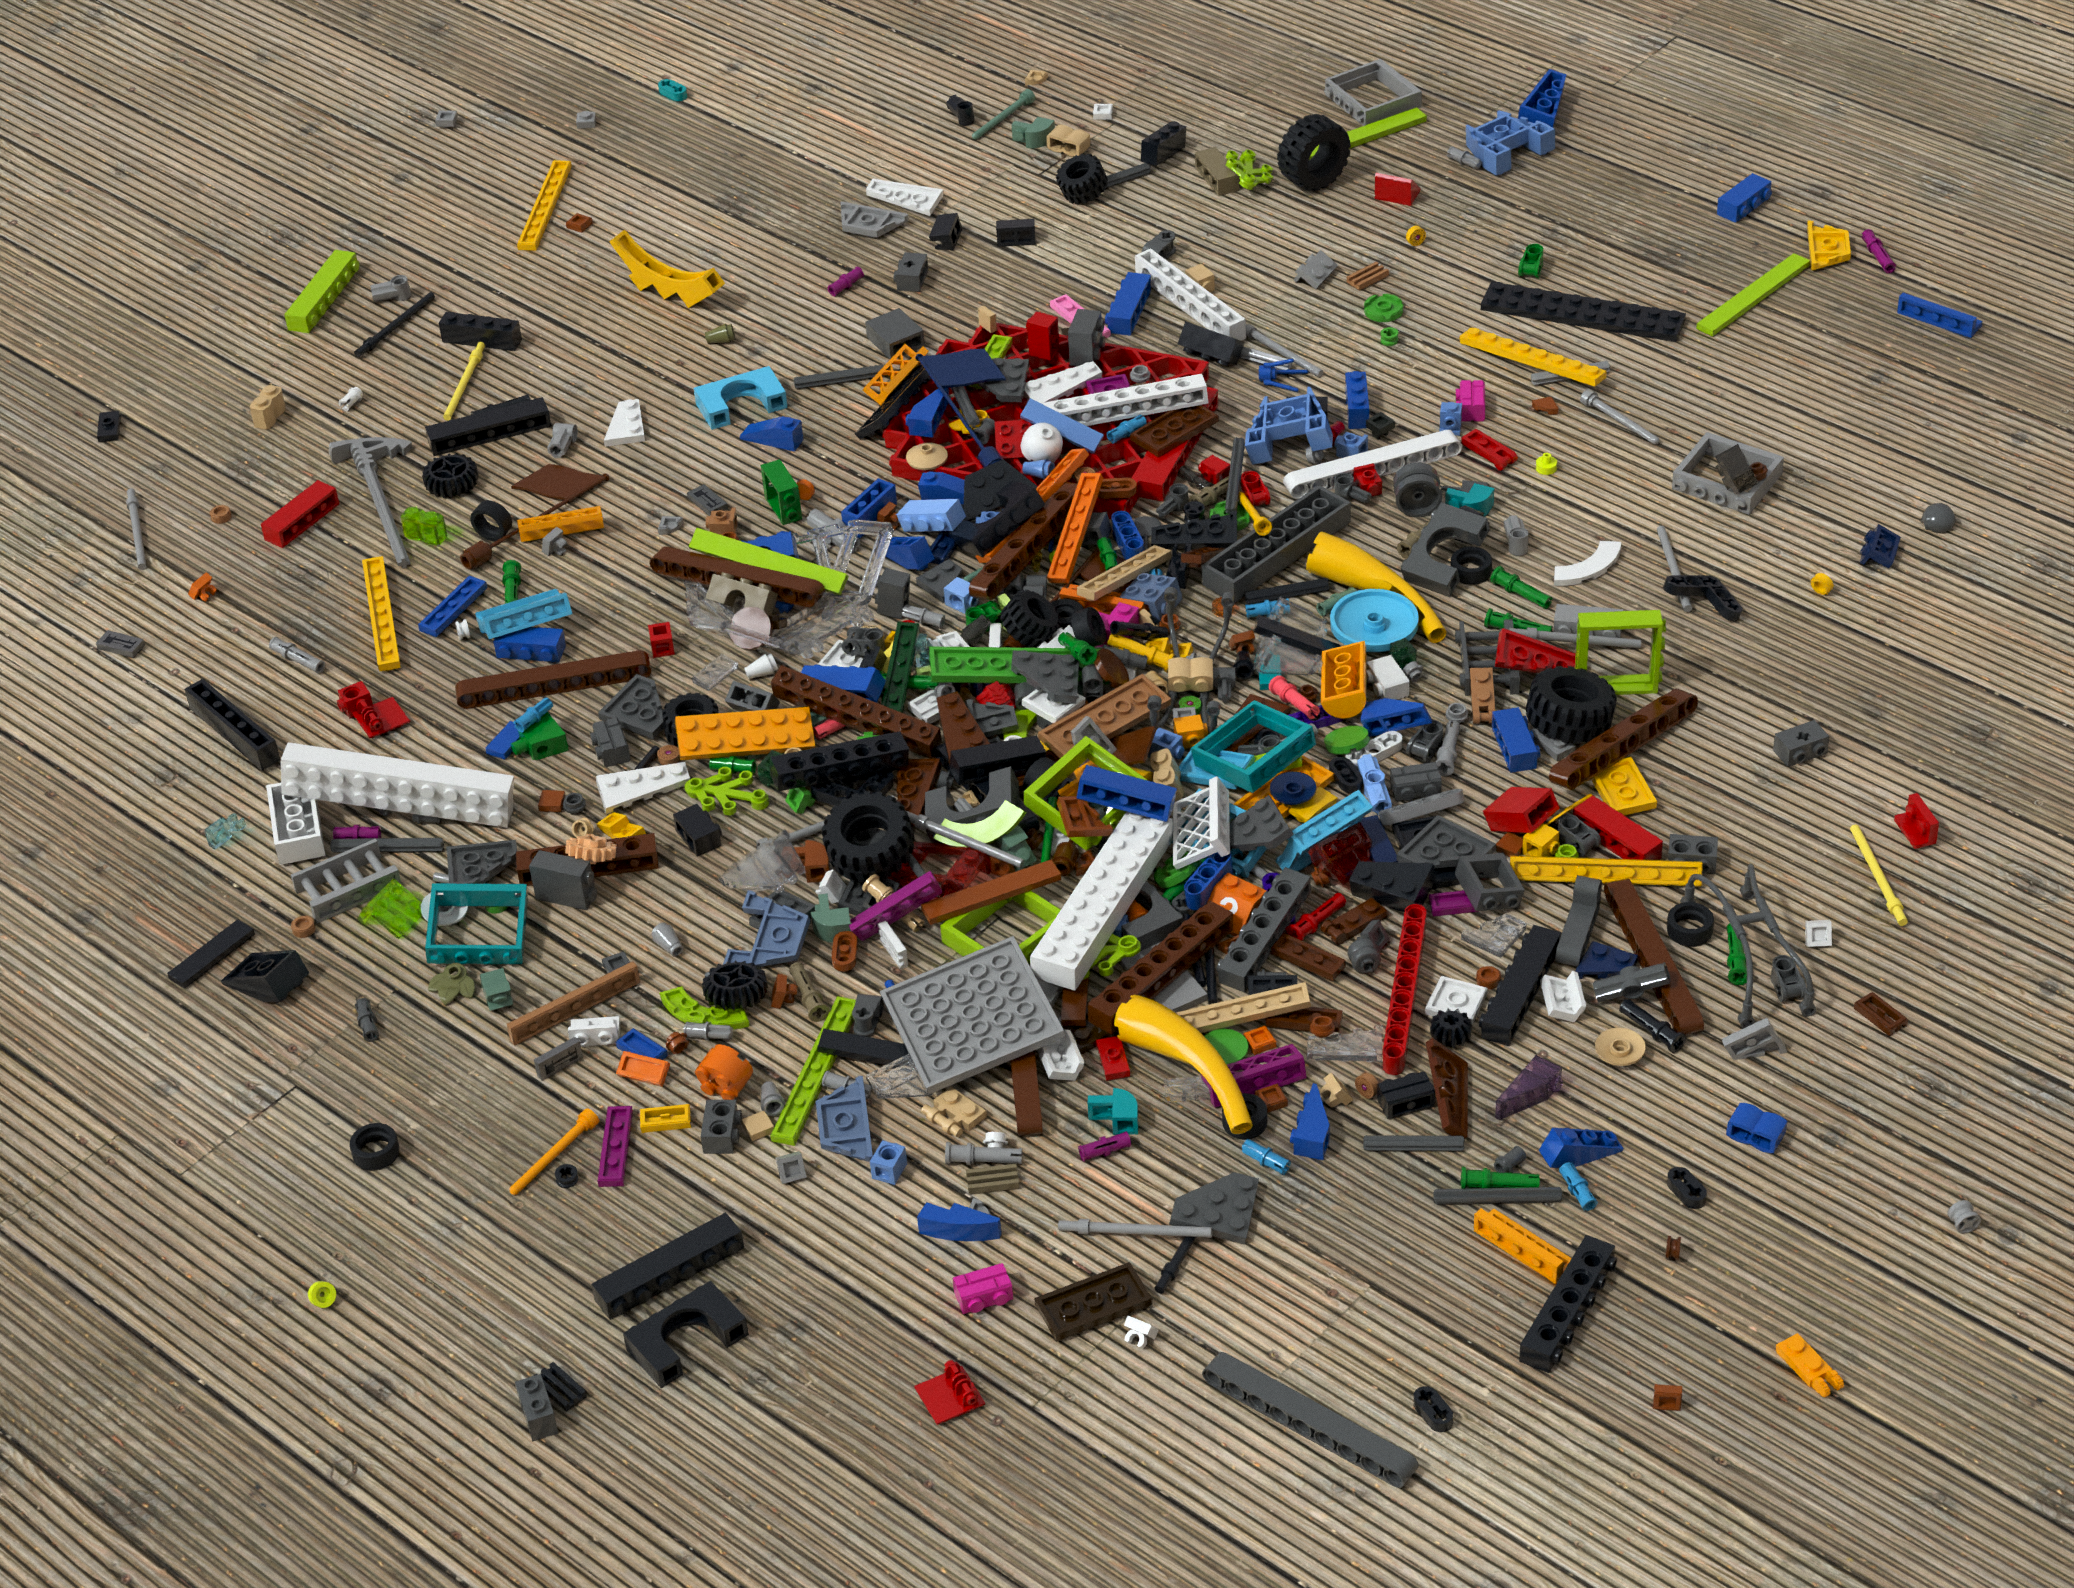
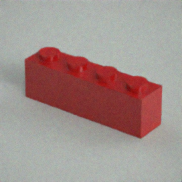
(300, 514)
(1619, 832)

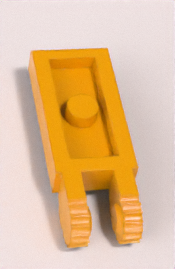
(1809, 1365)

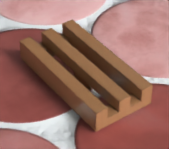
(1367, 276)

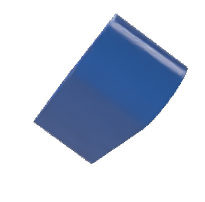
(1126, 534)
(1201, 883)

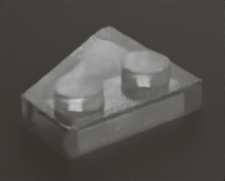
(1496, 935)
(897, 1080)

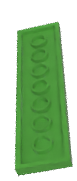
(982, 664)

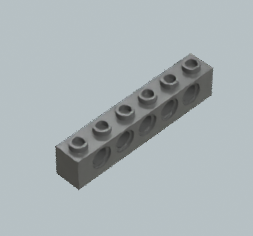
(1264, 929)

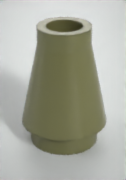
(721, 334)

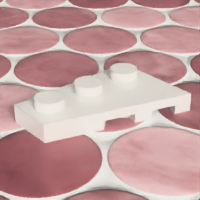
(625, 425)

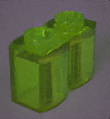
(423, 526)

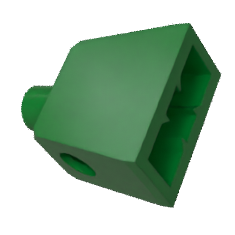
(541, 739)

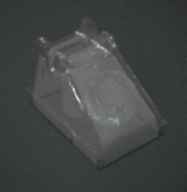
(766, 867)

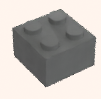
(1085, 337)

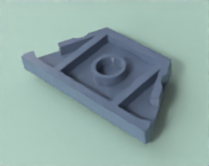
(845, 1122)

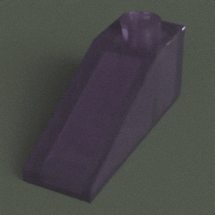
(1530, 1087)

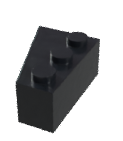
(1393, 883)

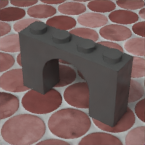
(1445, 524)
(940, 803)
(1157, 922)

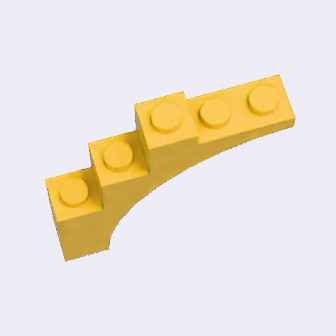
(647, 270)

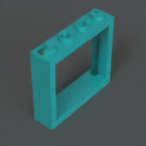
(1298, 741)
(476, 895)

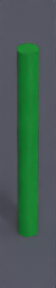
(1048, 834)

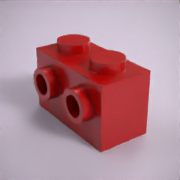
(1043, 335)

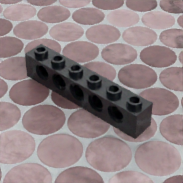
(839, 761)
(1567, 1304)

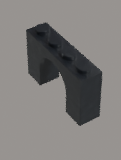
(980, 538)
(701, 1307)

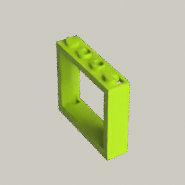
(1625, 620)
(1082, 751)
(955, 928)

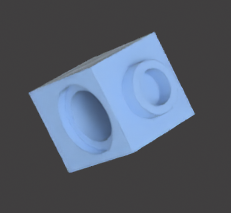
(958, 596)

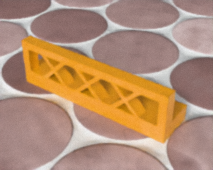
(896, 377)
(568, 521)
(1521, 1244)

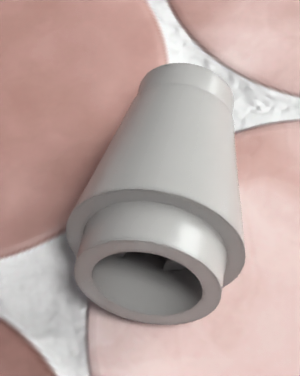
(667, 939)
(771, 1099)

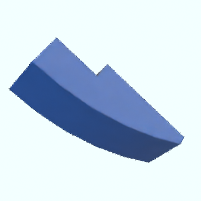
(958, 1223)

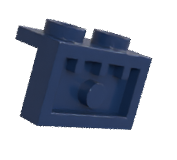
(1880, 546)

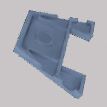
(778, 936)

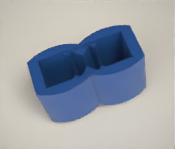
(1756, 1127)

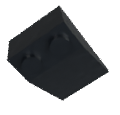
(268, 975)

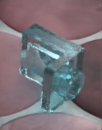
(922, 651)

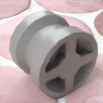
(1963, 1216)

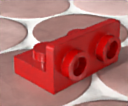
(1918, 823)

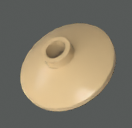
(926, 456)
(1620, 1046)

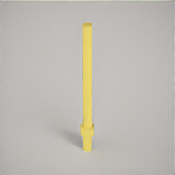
(475, 358)
(1893, 904)

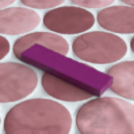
(615, 1146)

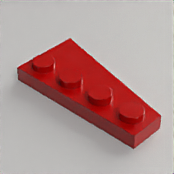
(1528, 654)

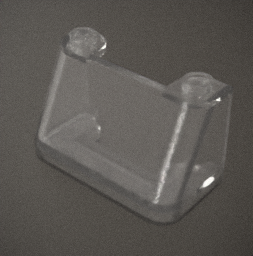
(1279, 658)

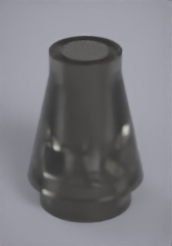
(974, 631)

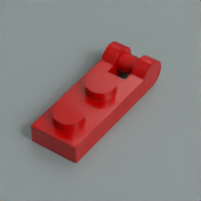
(1489, 449)

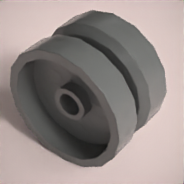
(1417, 489)

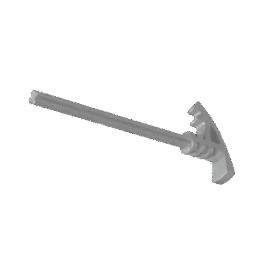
(365, 453)

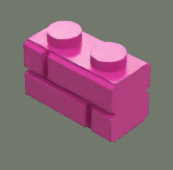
(1472, 399)
(983, 1288)

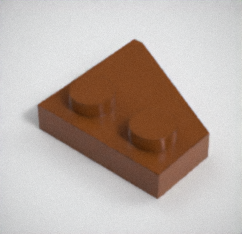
(1081, 819)

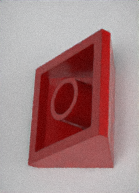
(1395, 189)

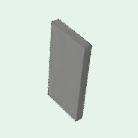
(1177, 996)

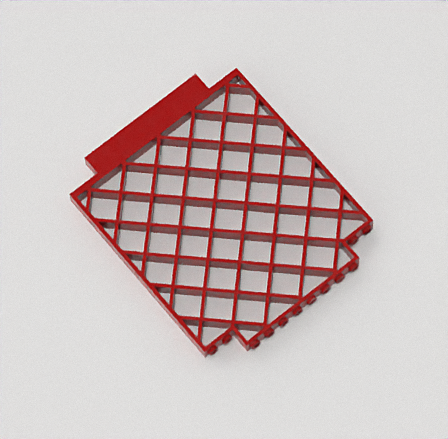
(1152, 473)

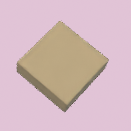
(987, 319)
(757, 1125)

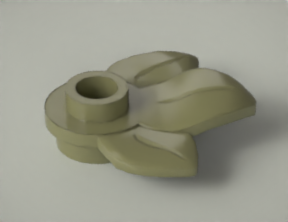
(450, 985)

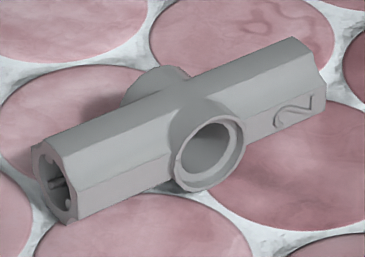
(819, 519)

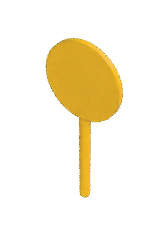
(1566, 810)

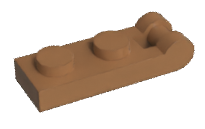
(1482, 694)

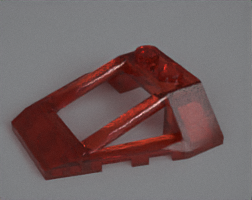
(958, 877)

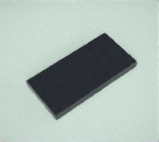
(1406, 831)

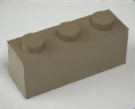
(1212, 167)

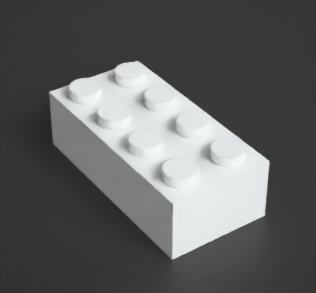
(294, 826)

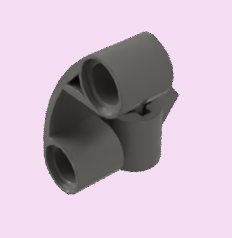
(1034, 583)

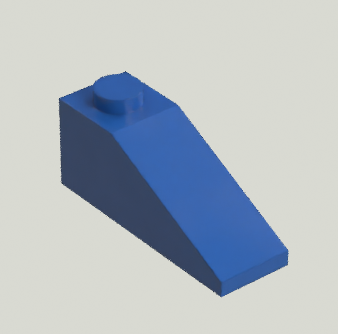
(927, 414)
(776, 432)
(941, 486)
(910, 552)
(1393, 715)

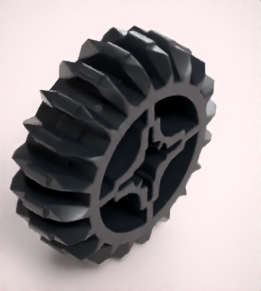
(450, 475)
(734, 985)

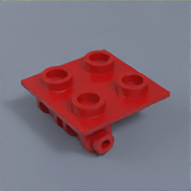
(1009, 437)
(380, 716)
(949, 1393)

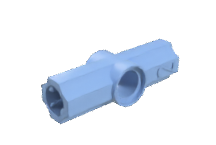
(1374, 783)

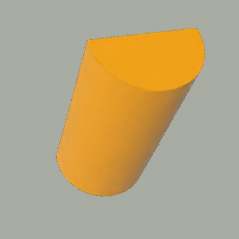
(1344, 680)

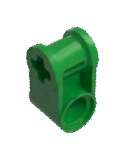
(1532, 261)
(986, 609)

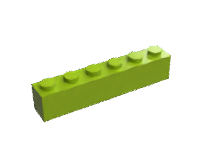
(321, 291)

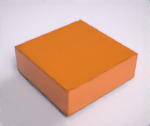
(1260, 1040)

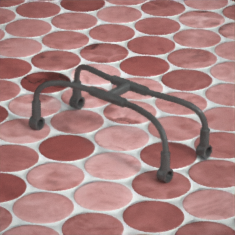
(1213, 707)
(1748, 892)

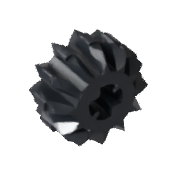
(1451, 1028)

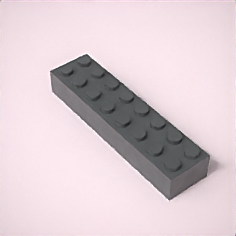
(1293, 531)

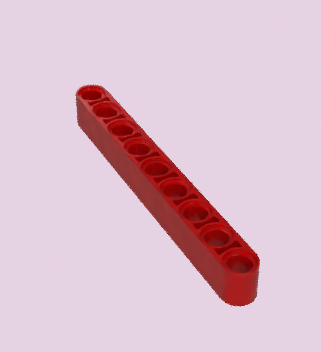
(1404, 990)

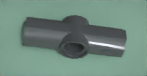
(1631, 982)

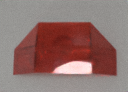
(1342, 852)

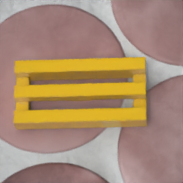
(662, 1120)

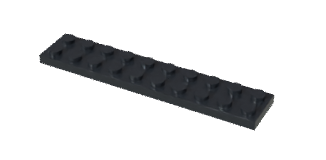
(1583, 311)

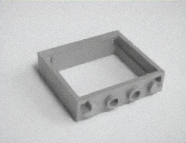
(1409, 94)
(1717, 492)

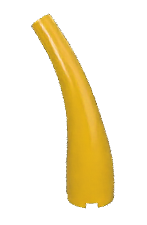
(1356, 568)
(1163, 1031)

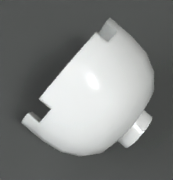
(1042, 442)

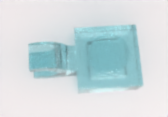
(221, 830)

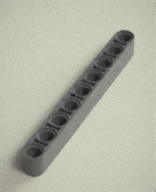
(1310, 1419)

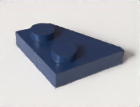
(1605, 961)

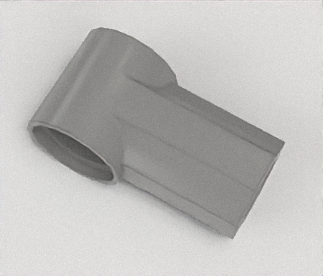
(396, 288)
(563, 435)
(1516, 535)

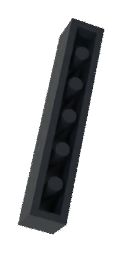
(488, 426)
(232, 724)
(1520, 985)
(667, 1266)

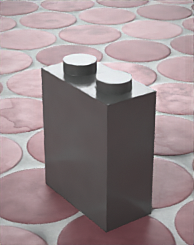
(894, 330)
(563, 880)

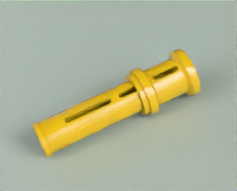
(1153, 655)

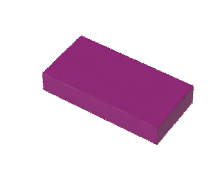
(1450, 903)

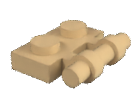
(959, 1109)

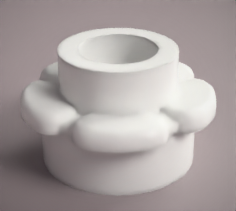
(995, 1139)

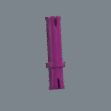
(1876, 247)

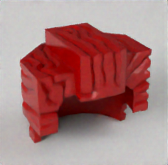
(997, 694)

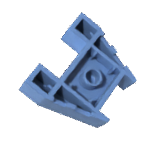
(1497, 138)
(1287, 419)

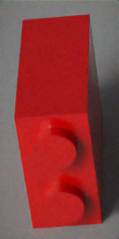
(1521, 809)

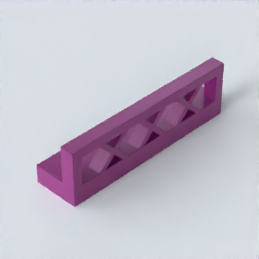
(895, 906)
(1258, 1076)

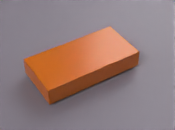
(643, 1068)

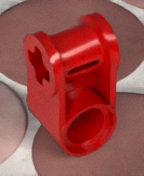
(1254, 488)

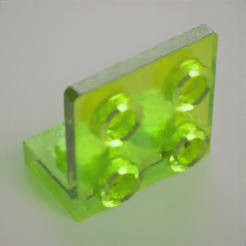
(393, 908)

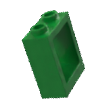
(782, 493)

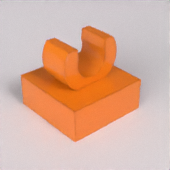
(201, 586)

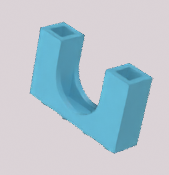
(759, 383)

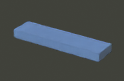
(1070, 429)

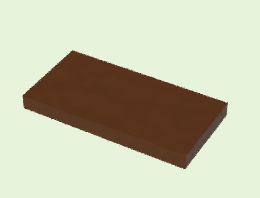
(1173, 429)

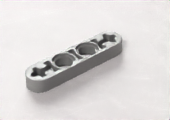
(1421, 806)

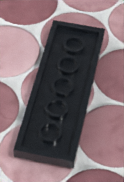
(896, 399)

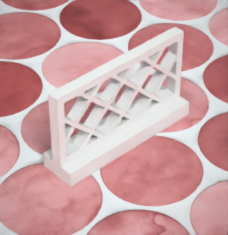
(1217, 819)

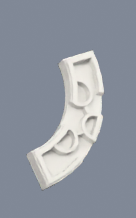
(1593, 567)

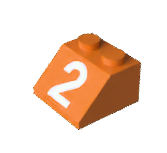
(1238, 898)

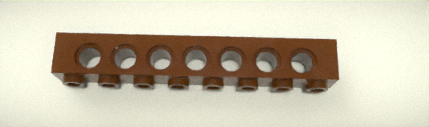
(854, 710)
(1162, 963)

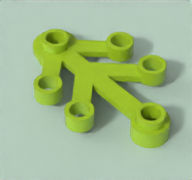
(1247, 172)
(699, 787)
(1122, 947)

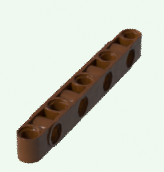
(1023, 545)
(1623, 739)

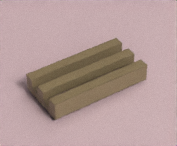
(991, 1176)

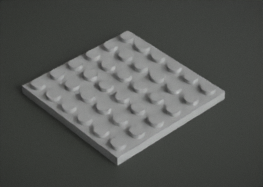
(972, 1014)

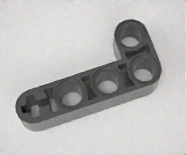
(1089, 687)
(1579, 921)

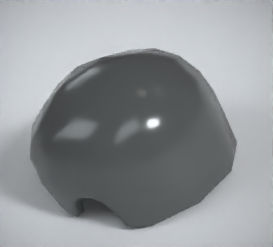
(1938, 518)

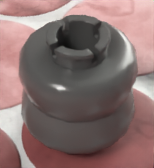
(1364, 955)

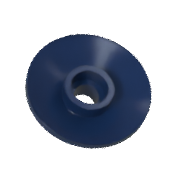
(1293, 788)

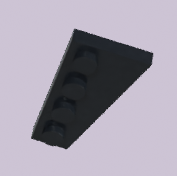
(1212, 532)

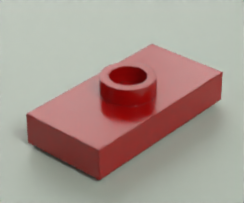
(1113, 1058)

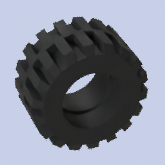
(1082, 178)
(1030, 618)
(684, 706)

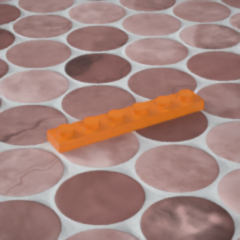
(1075, 528)

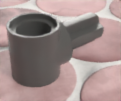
(1348, 489)
(1174, 500)
(1224, 682)
(1264, 746)

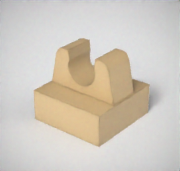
(1336, 1090)

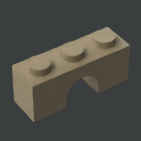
(725, 591)

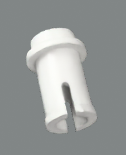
(353, 395)

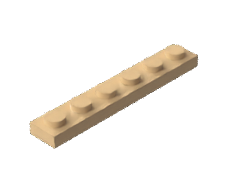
(1123, 573)
(1248, 1008)

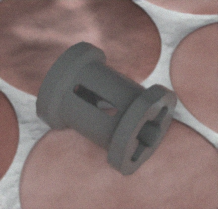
(985, 430)

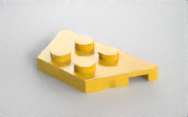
(1827, 245)

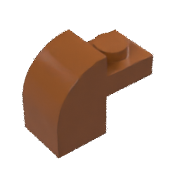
(814, 860)

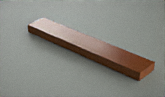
(991, 892)

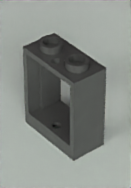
(1473, 867)

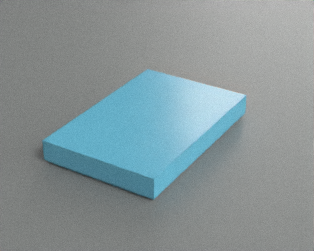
(1194, 774)

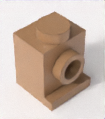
(722, 521)

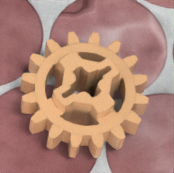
(591, 848)

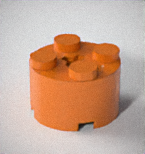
(723, 1072)

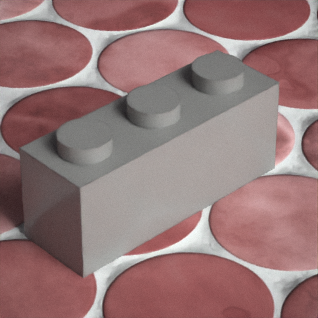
(1567, 616)

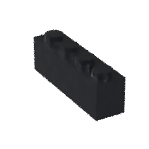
(471, 329)
(977, 762)

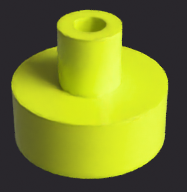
(1546, 464)
(322, 1294)

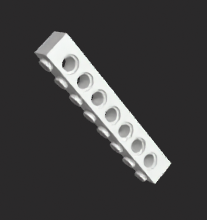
(1190, 296)
(1134, 400)

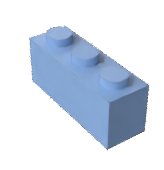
(931, 515)

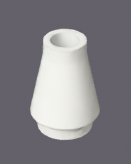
(761, 667)

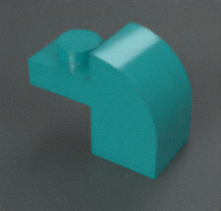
(1479, 498)
(1119, 1108)

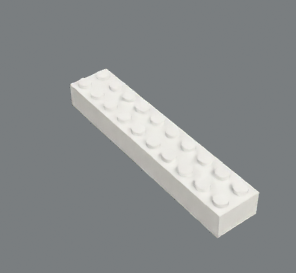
(397, 784)
(1100, 900)

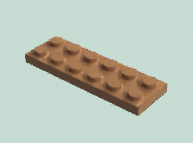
(1111, 713)

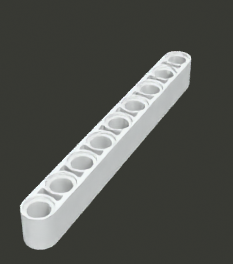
(1386, 461)

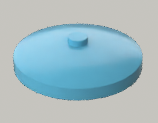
(1374, 617)

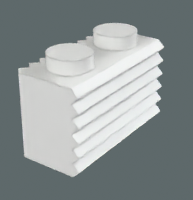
(1387, 678)

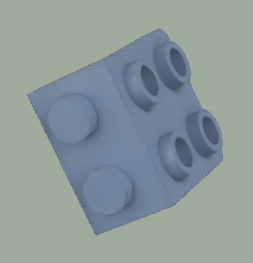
(1151, 590)

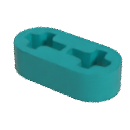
(672, 90)

